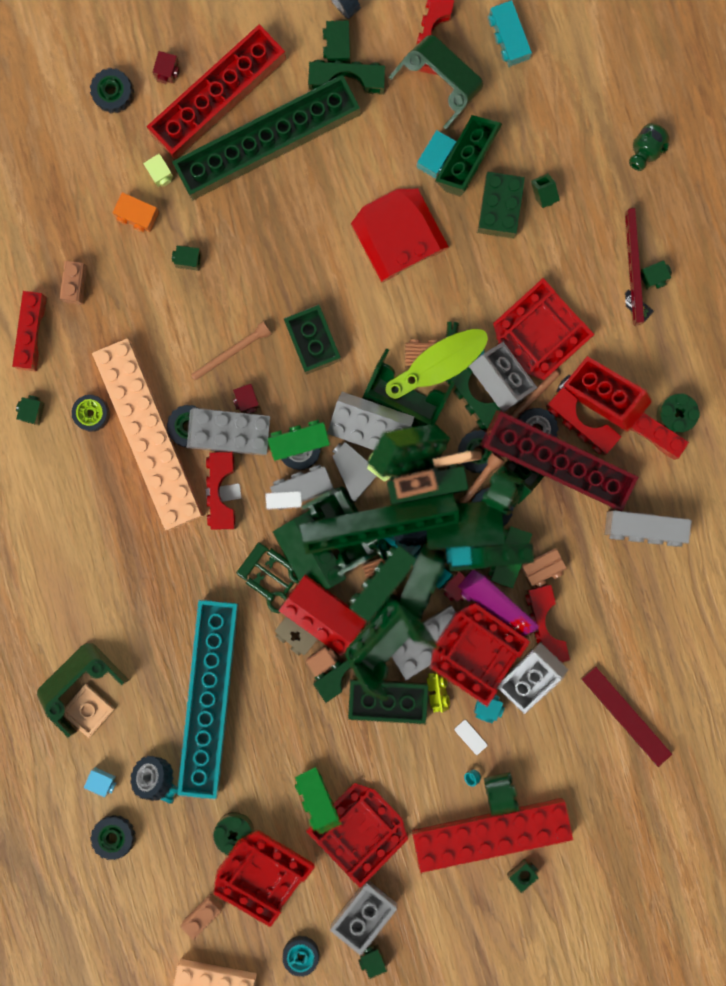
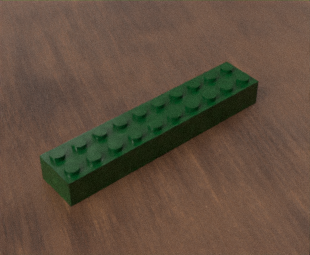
(267, 137)

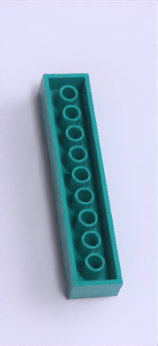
(208, 699)

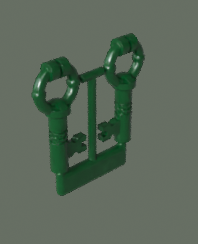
(252, 560)

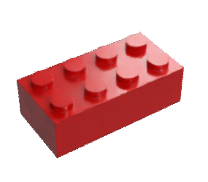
(608, 393)

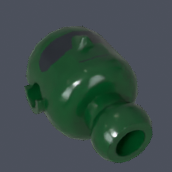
(649, 146)

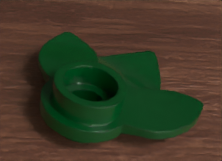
(381, 546)

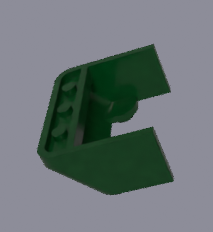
(449, 67)
(423, 408)
(336, 504)
(380, 641)
(85, 659)

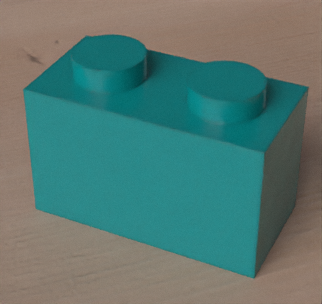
(436, 154)

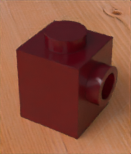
(166, 67)
(246, 399)
(452, 590)

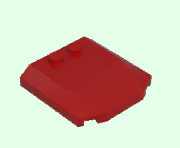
(397, 232)
(541, 331)
(477, 652)
(367, 836)
(260, 876)

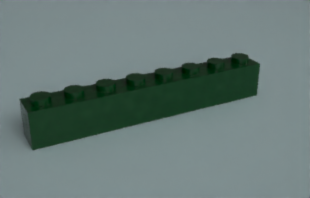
(379, 523)

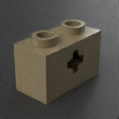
(298, 646)

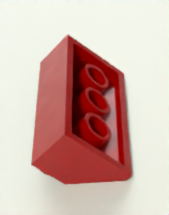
(322, 615)

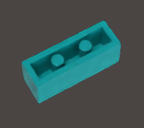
(509, 33)

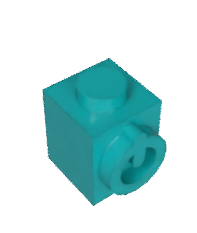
(458, 556)
(490, 712)

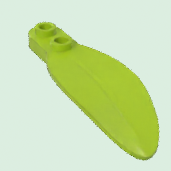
(440, 361)

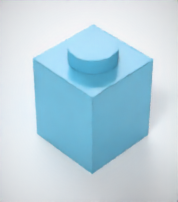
(100, 782)

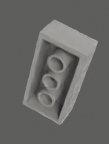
(364, 420)
(228, 431)
(649, 527)
(414, 656)

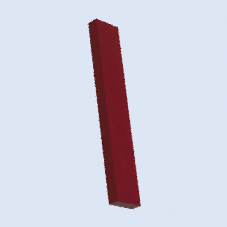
(634, 267)
(626, 716)

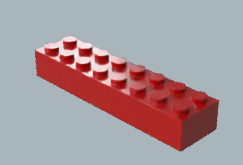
(217, 92)
(492, 836)

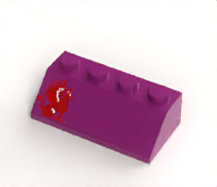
(496, 603)

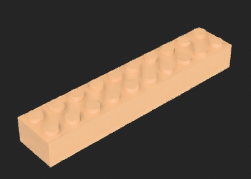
(147, 434)

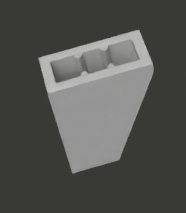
(352, 470)

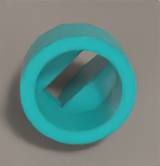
(472, 777)

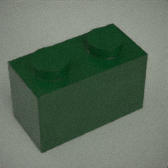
(337, 41)

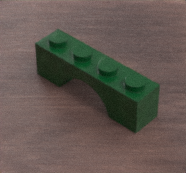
(369, 76)
(483, 411)
(329, 684)

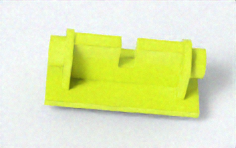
(440, 700)

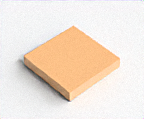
(457, 459)
(88, 710)

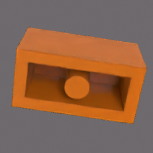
(135, 212)

